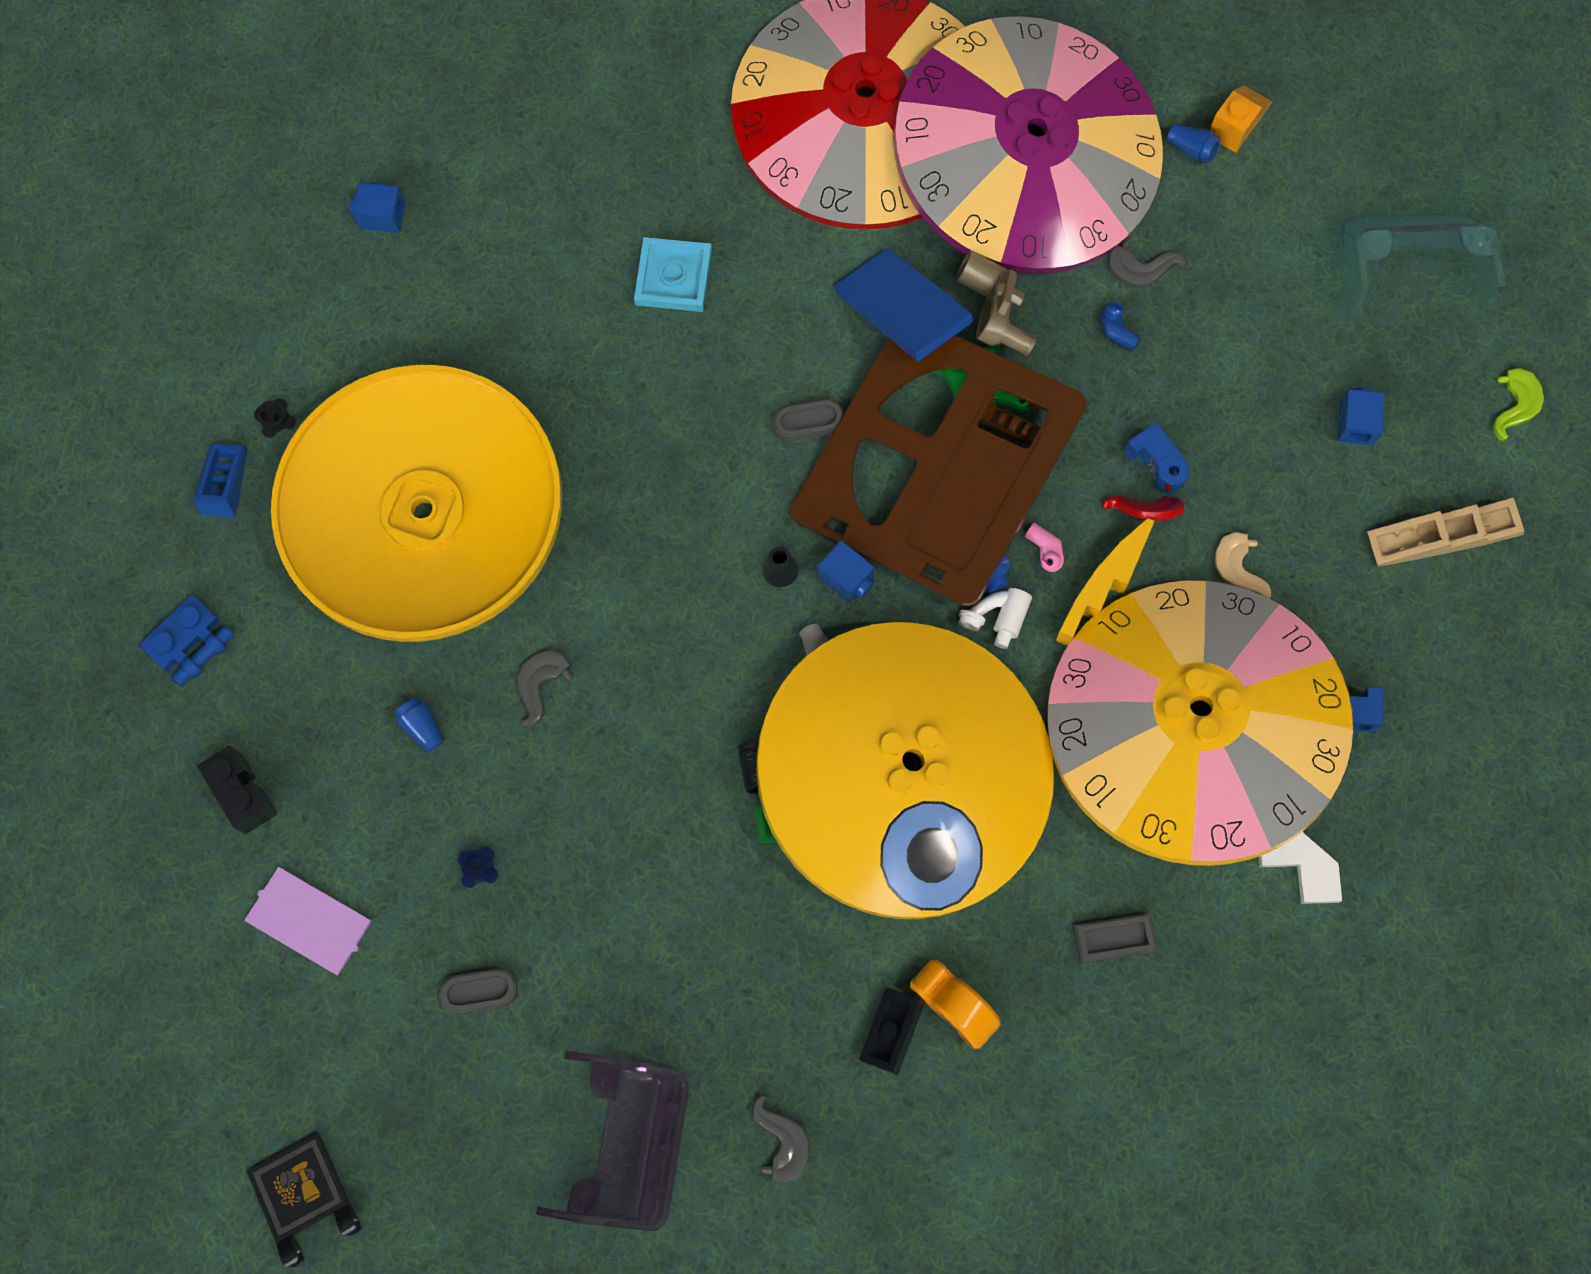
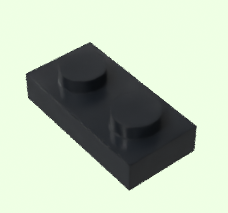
(892, 1031)

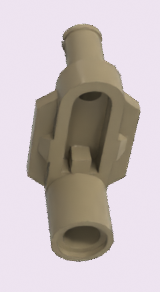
(999, 292)

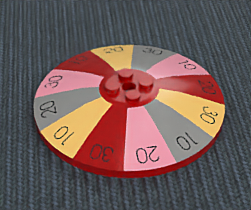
(801, 113)

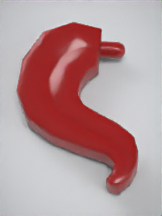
(1161, 510)

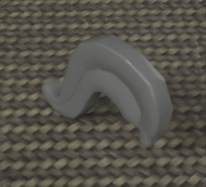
(1138, 274)
(532, 674)
(794, 1143)

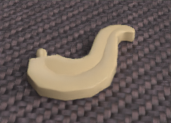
(1229, 564)

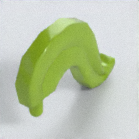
(1528, 399)

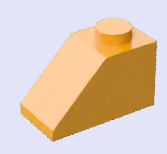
(1239, 116)

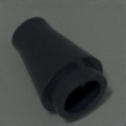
(780, 574)

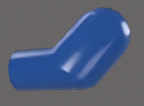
(1114, 326)

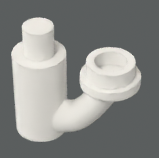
(1013, 610)

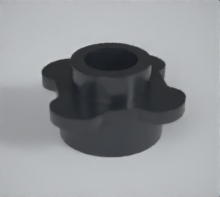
(267, 411)

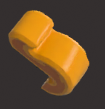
(956, 1003)

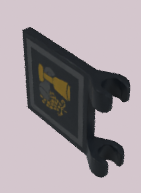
(298, 1192)

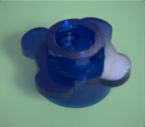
(469, 860)

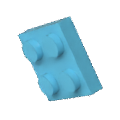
(673, 274)

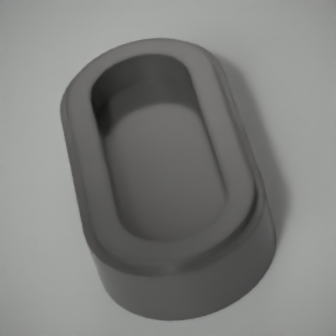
(808, 420)
(478, 991)

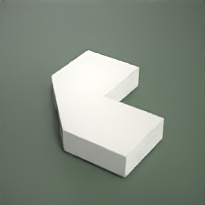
(1316, 869)

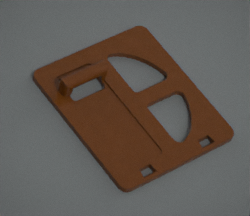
(967, 482)

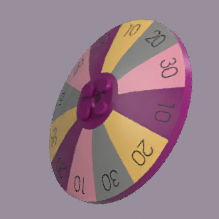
(1019, 195)

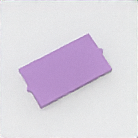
(308, 921)

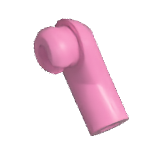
(1050, 547)

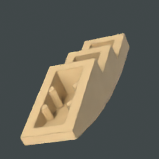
(1445, 532)

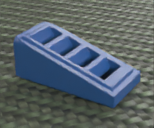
(221, 501)

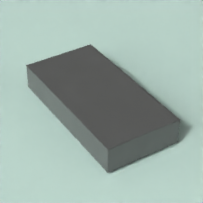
(1115, 938)

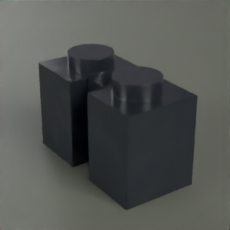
(241, 801)

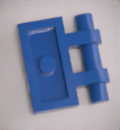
(180, 633)

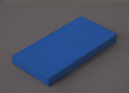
(903, 304)

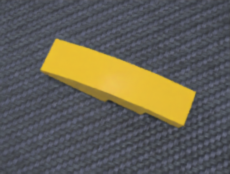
(1111, 574)

